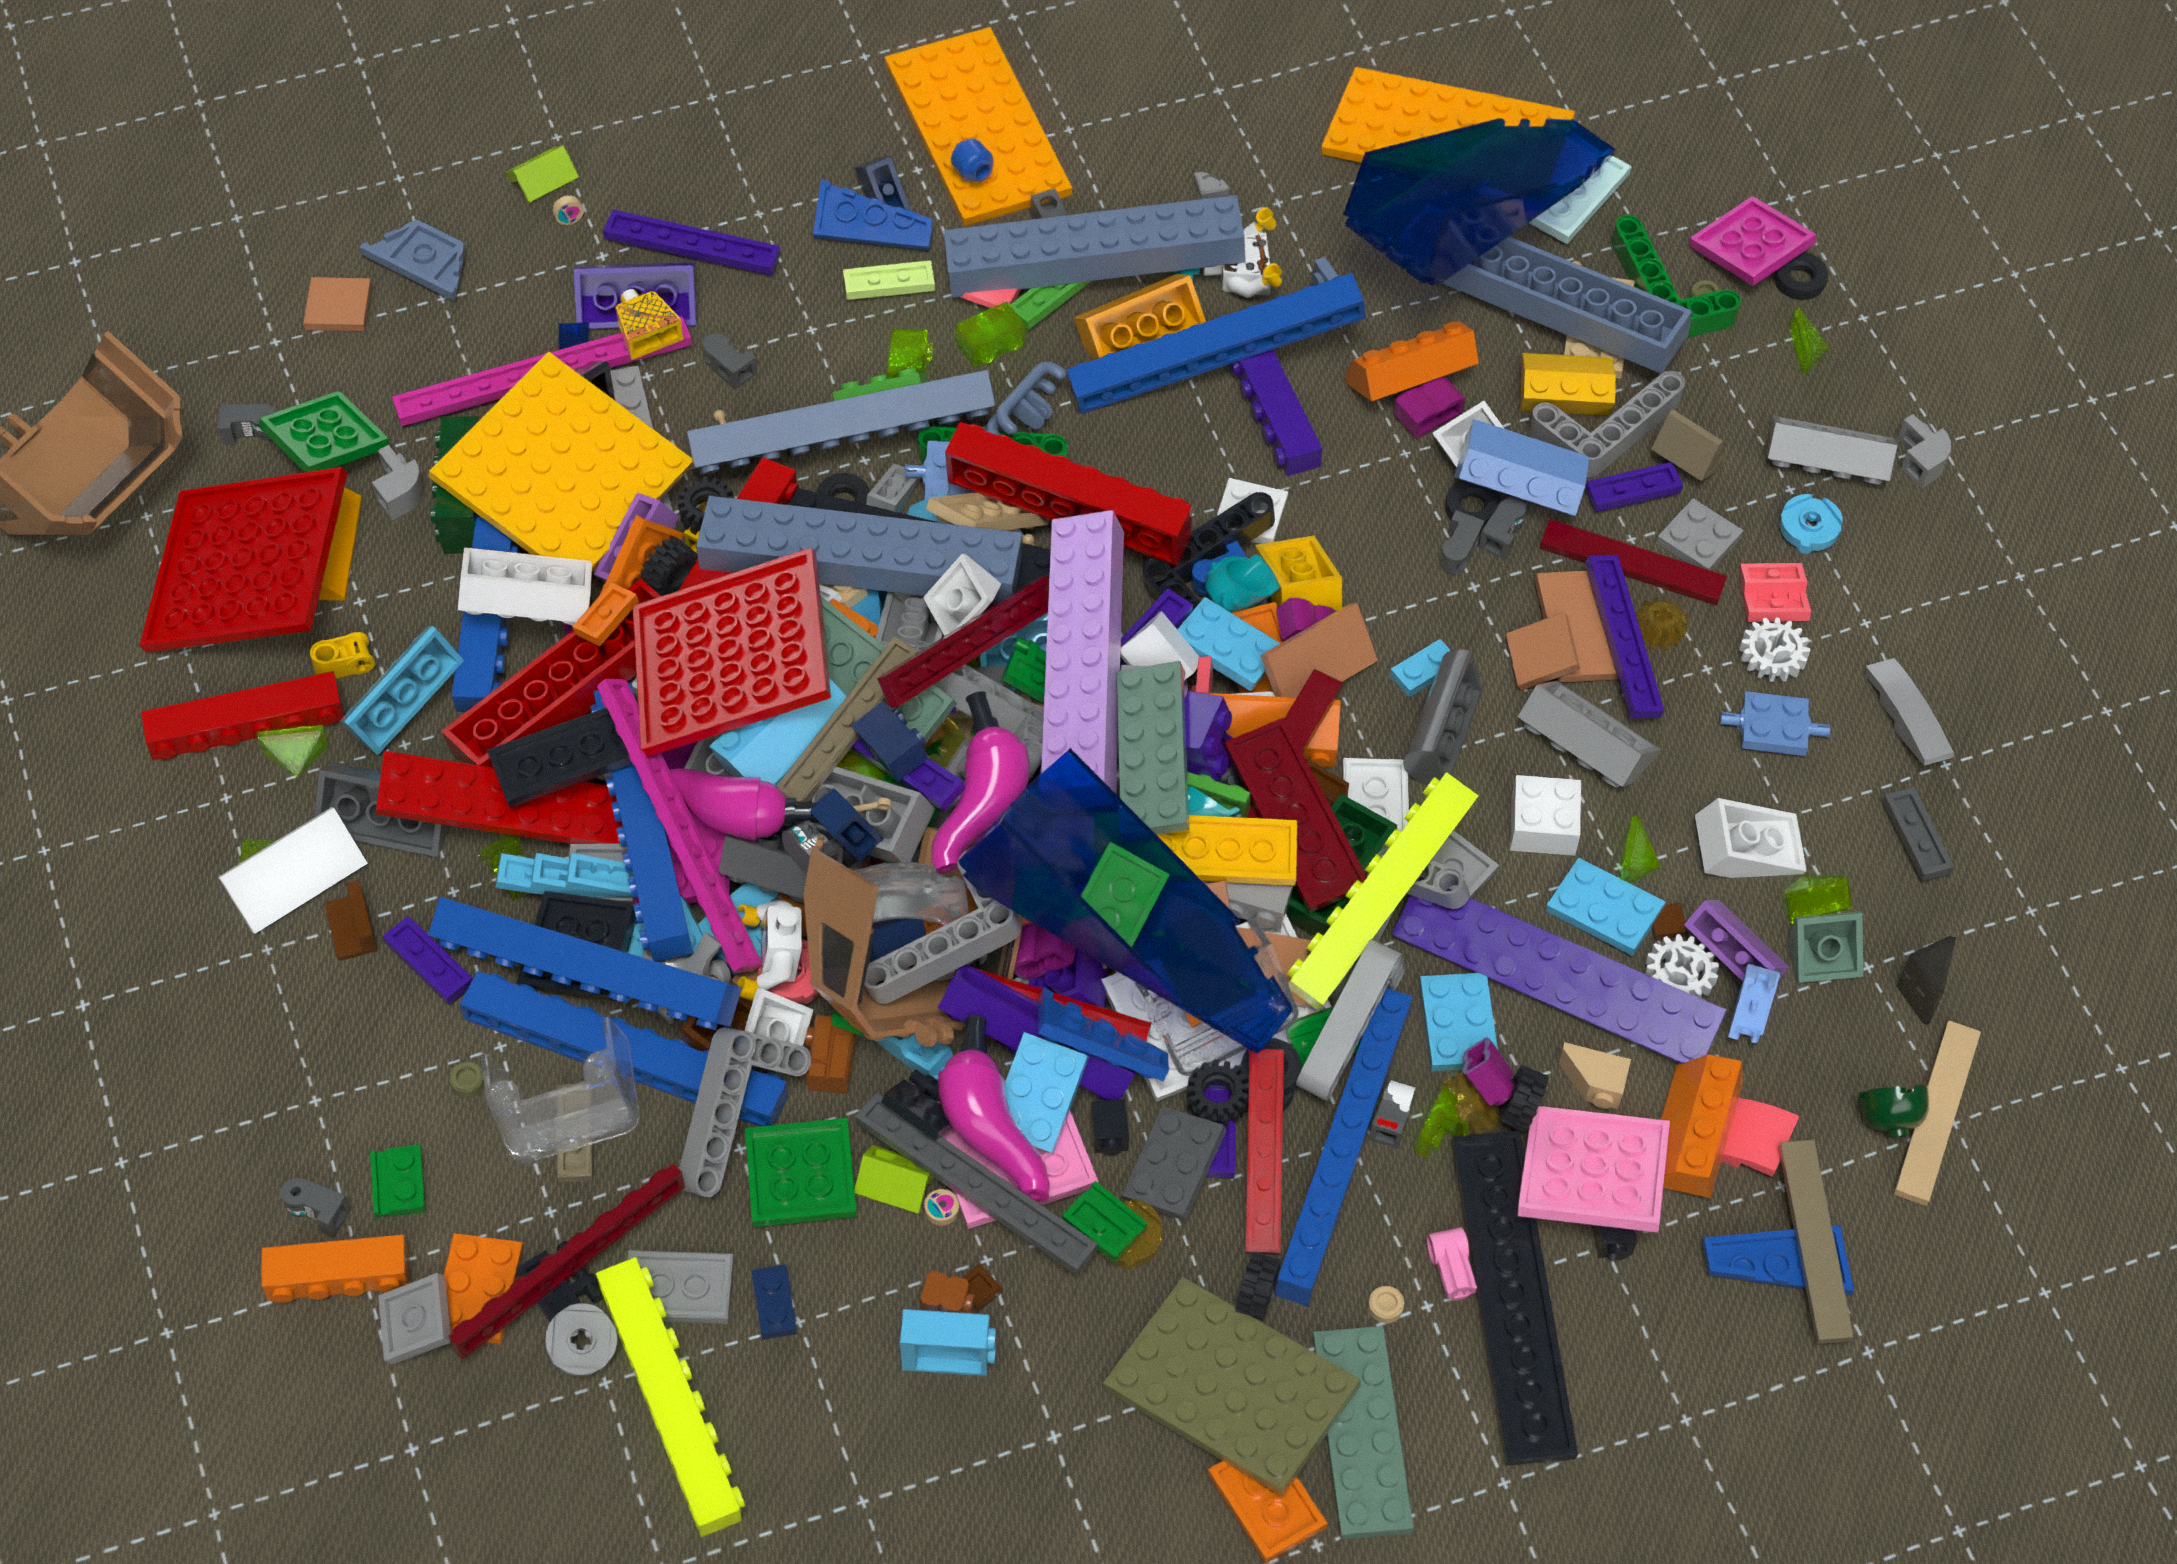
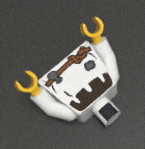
(1256, 273)
(779, 944)

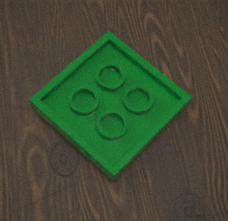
(323, 432)
(800, 1172)

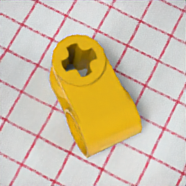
(342, 655)

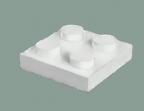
(1238, 490)

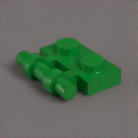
(1027, 668)

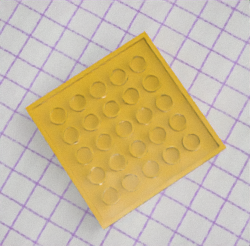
(559, 464)

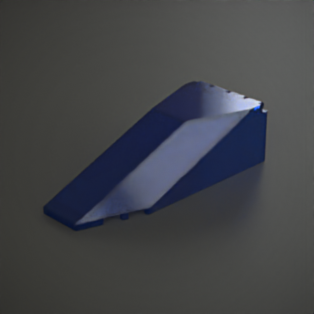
(1467, 189)
(1188, 948)

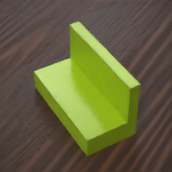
(543, 173)
(892, 1179)

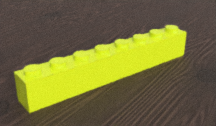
(1381, 891)
(670, 1398)

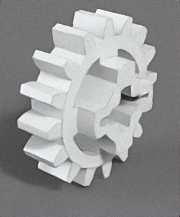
(1788, 654)
(1683, 965)

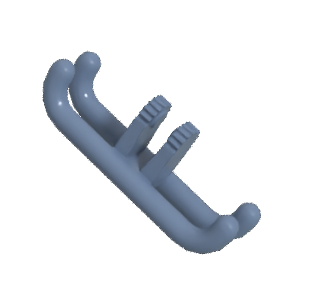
(1025, 402)

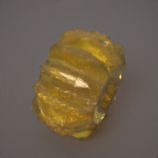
(1662, 623)

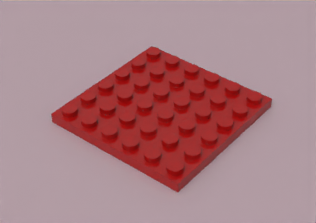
(244, 560)
(730, 652)

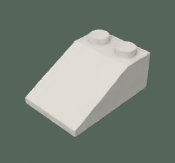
(1749, 840)

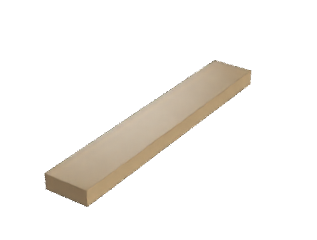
(1945, 1091)

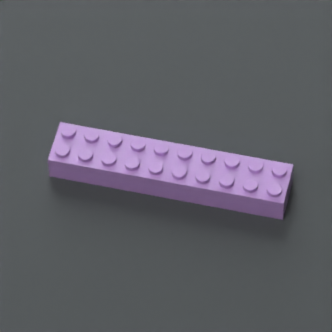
(1084, 642)

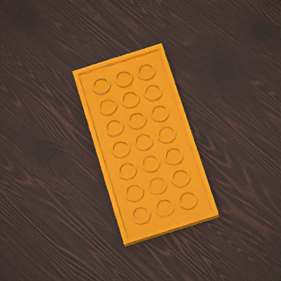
(968, 92)
(1395, 109)

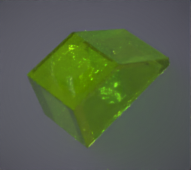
(909, 350)

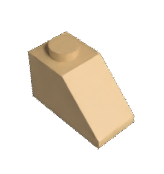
(1595, 1074)

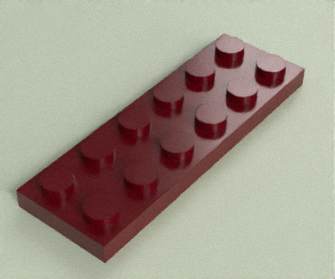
(1286, 789)

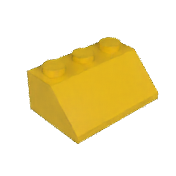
(1569, 382)

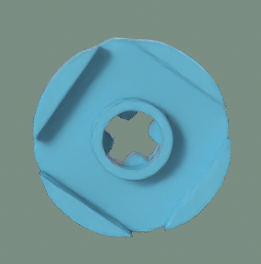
(1807, 537)

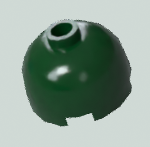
(1895, 1109)

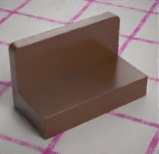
(351, 924)

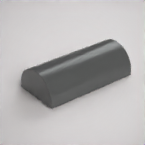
(1444, 718)

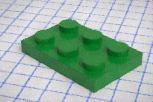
(1124, 890)

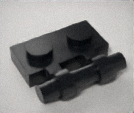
(916, 1106)
(565, 1293)

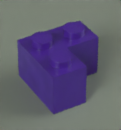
(1205, 724)

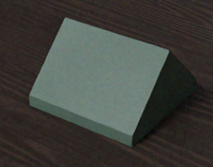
(1827, 946)

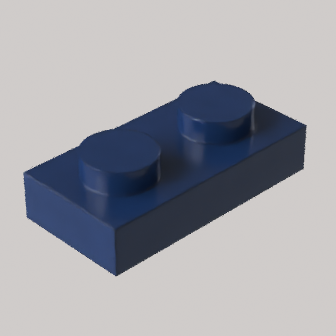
(774, 1302)

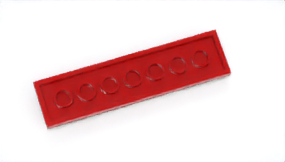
(473, 799)

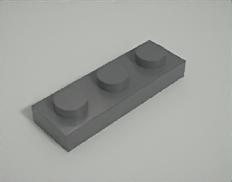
(1918, 834)

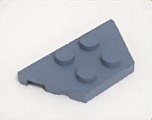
(421, 256)

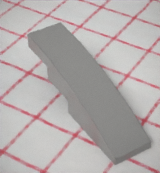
(893, 489)
(1911, 712)

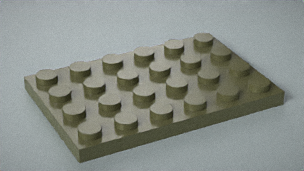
(1232, 1385)

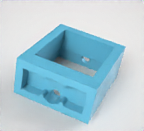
(947, 1342)

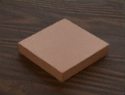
(337, 304)
(1543, 651)

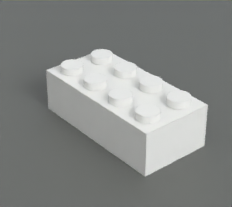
(524, 585)

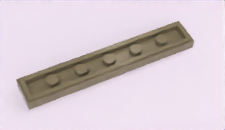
(837, 734)
(1815, 1242)

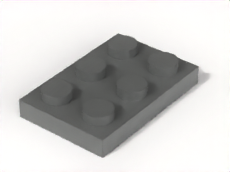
(1174, 1162)

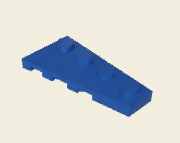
(858, 219)
(1098, 1038)
(1766, 1258)

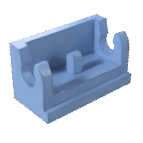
(1753, 1002)

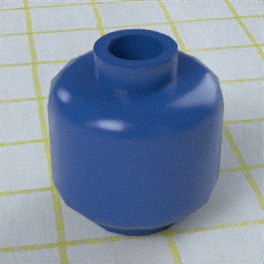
(972, 160)

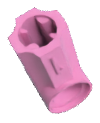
(1450, 1253)

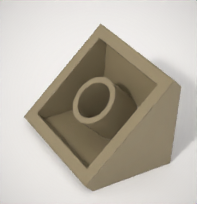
(1689, 446)

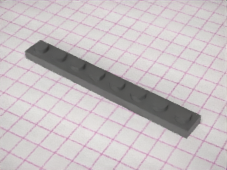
(980, 1186)

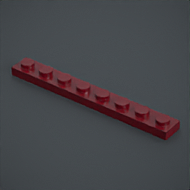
(965, 643)
(560, 1266)

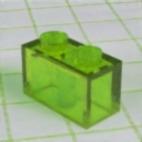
(990, 334)

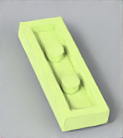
(888, 280)

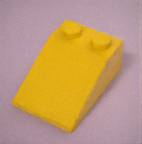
(1303, 571)

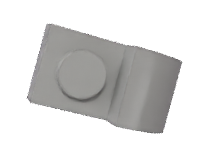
(1926, 451)
(400, 487)

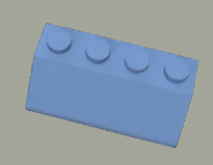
(1523, 467)

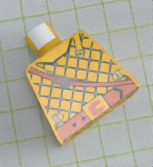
(647, 323)

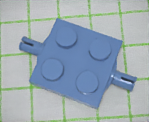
(935, 471)
(1775, 723)

